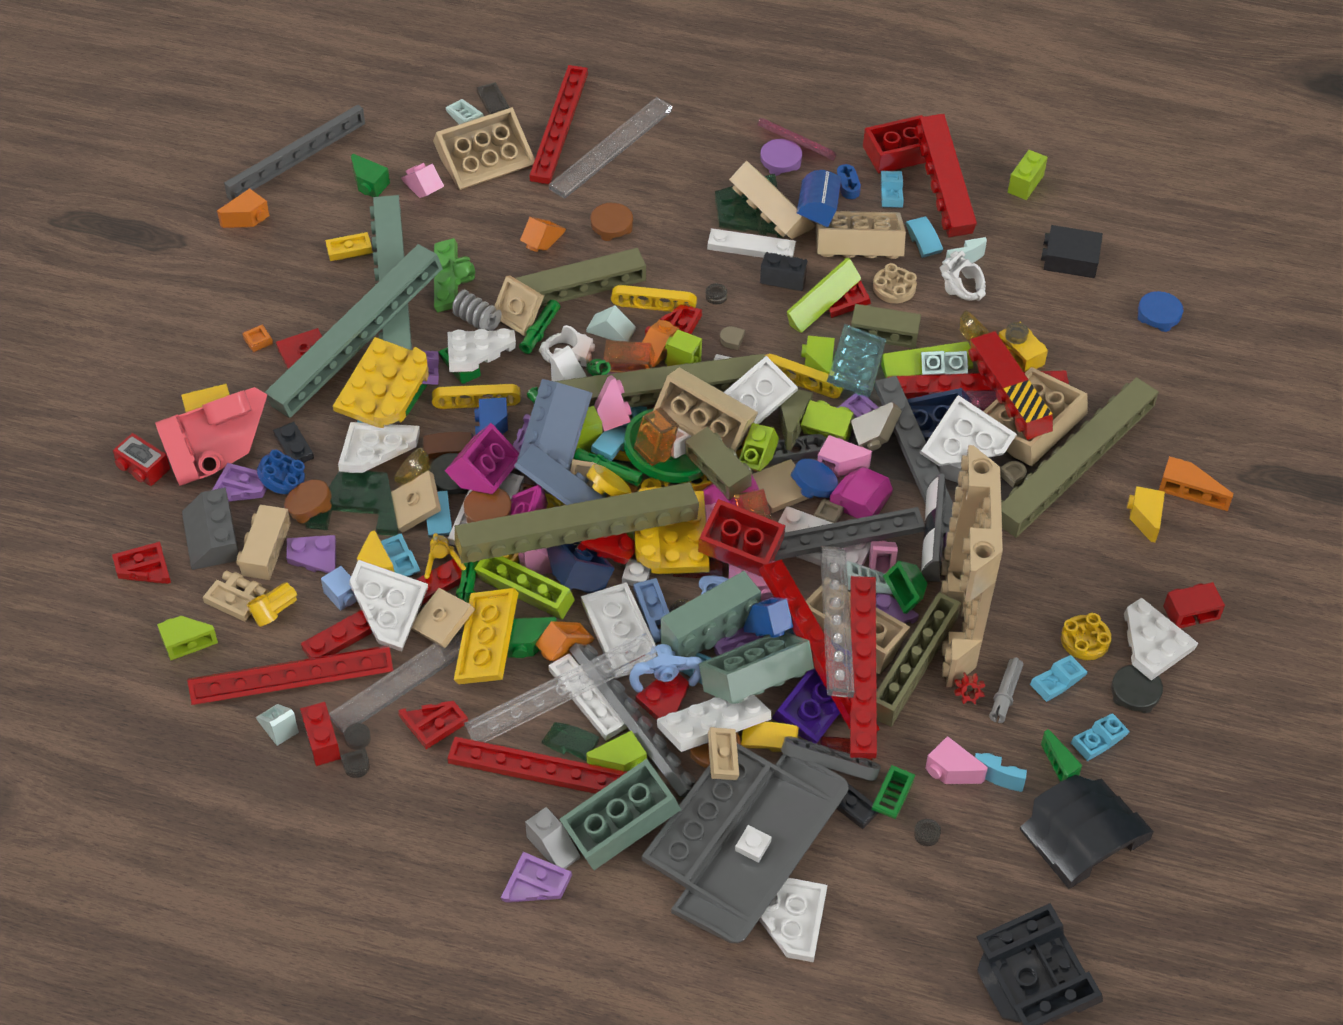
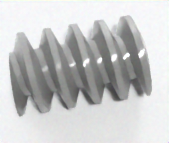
(476, 311)

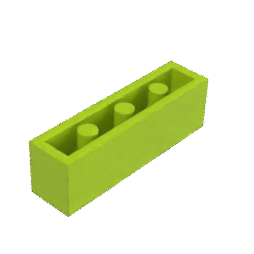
(531, 586)

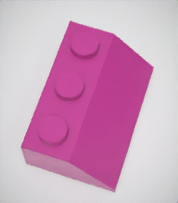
(484, 461)

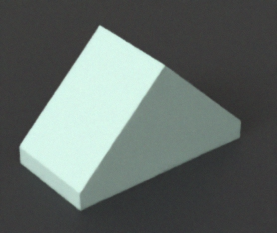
(612, 325)
(279, 723)

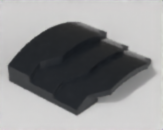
(1081, 826)
(1034, 970)

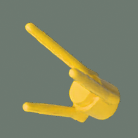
(439, 549)

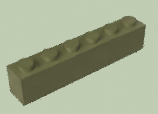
(588, 276)
(916, 658)

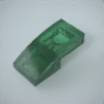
(571, 739)

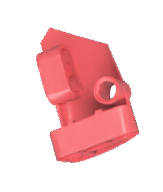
(216, 430)

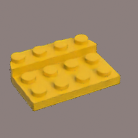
(383, 384)
(673, 546)

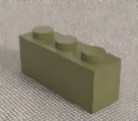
(895, 326)
(718, 463)

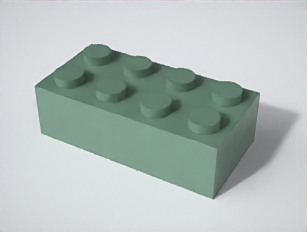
(710, 616)
(756, 667)
(620, 814)

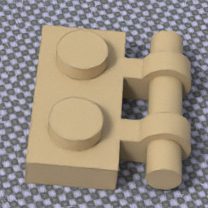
(231, 600)

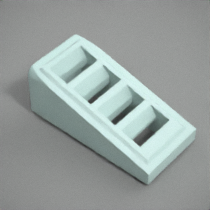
(463, 112)
(855, 569)

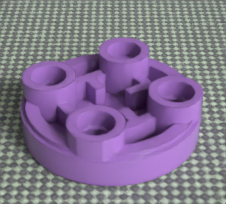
(781, 156)

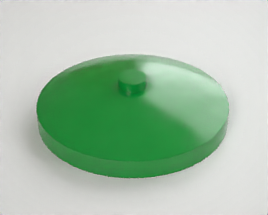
(672, 470)

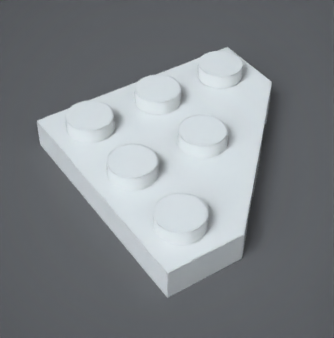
(470, 348)
(962, 427)
(371, 446)
(387, 602)
(1155, 639)
(796, 917)

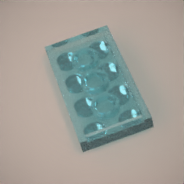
(856, 361)

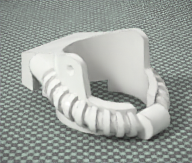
(953, 284)
(581, 345)

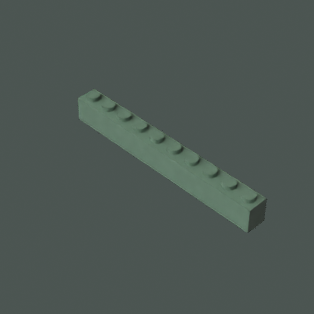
(389, 253)
(353, 331)

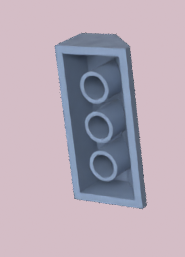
(557, 420)
(555, 477)

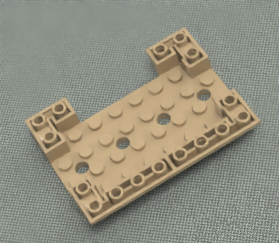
(972, 559)

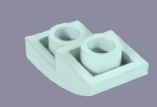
(972, 248)
(944, 363)

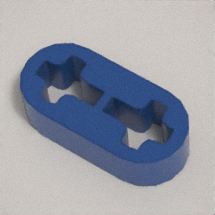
(852, 181)

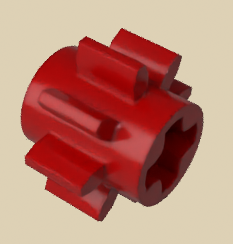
(971, 695)

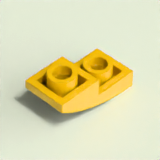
(768, 735)

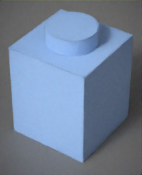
(337, 588)

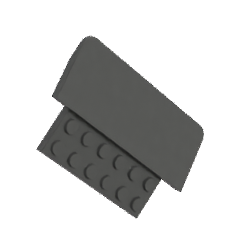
(698, 844)

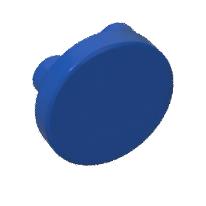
(1160, 310)
(280, 472)
(814, 478)

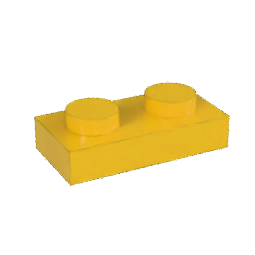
(349, 246)

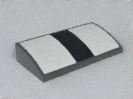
(934, 529)

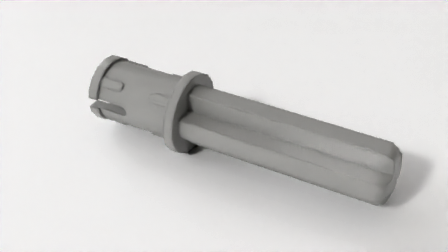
(1003, 697)

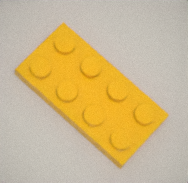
(486, 636)

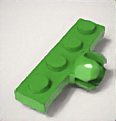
(454, 273)

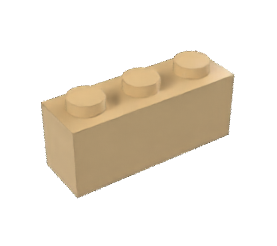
(263, 542)

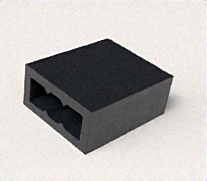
(1072, 251)

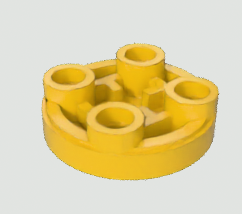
(607, 481)
(1086, 636)

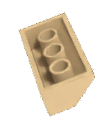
(770, 201)
(698, 405)
(889, 630)

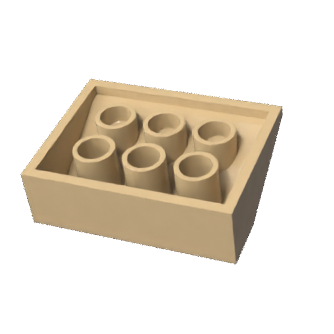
(484, 148)
(862, 234)
(1064, 402)

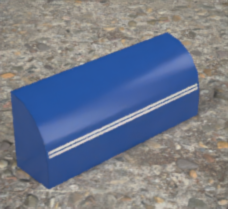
(819, 196)

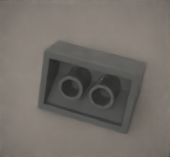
(210, 530)

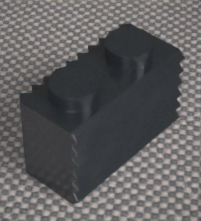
(783, 271)

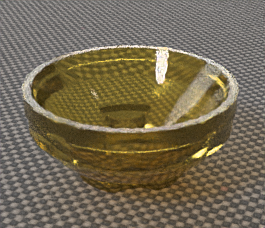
(970, 326)
(413, 466)

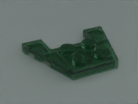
(738, 215)
(360, 493)

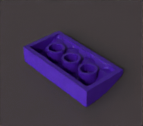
(808, 708)

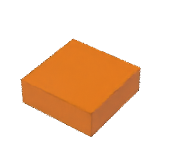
(257, 338)

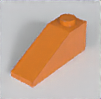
(1192, 483)

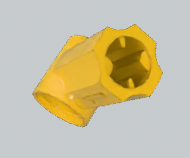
(267, 606)

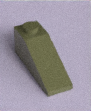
(791, 416)

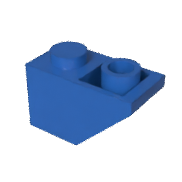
(492, 411)
(769, 618)

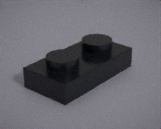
(293, 442)

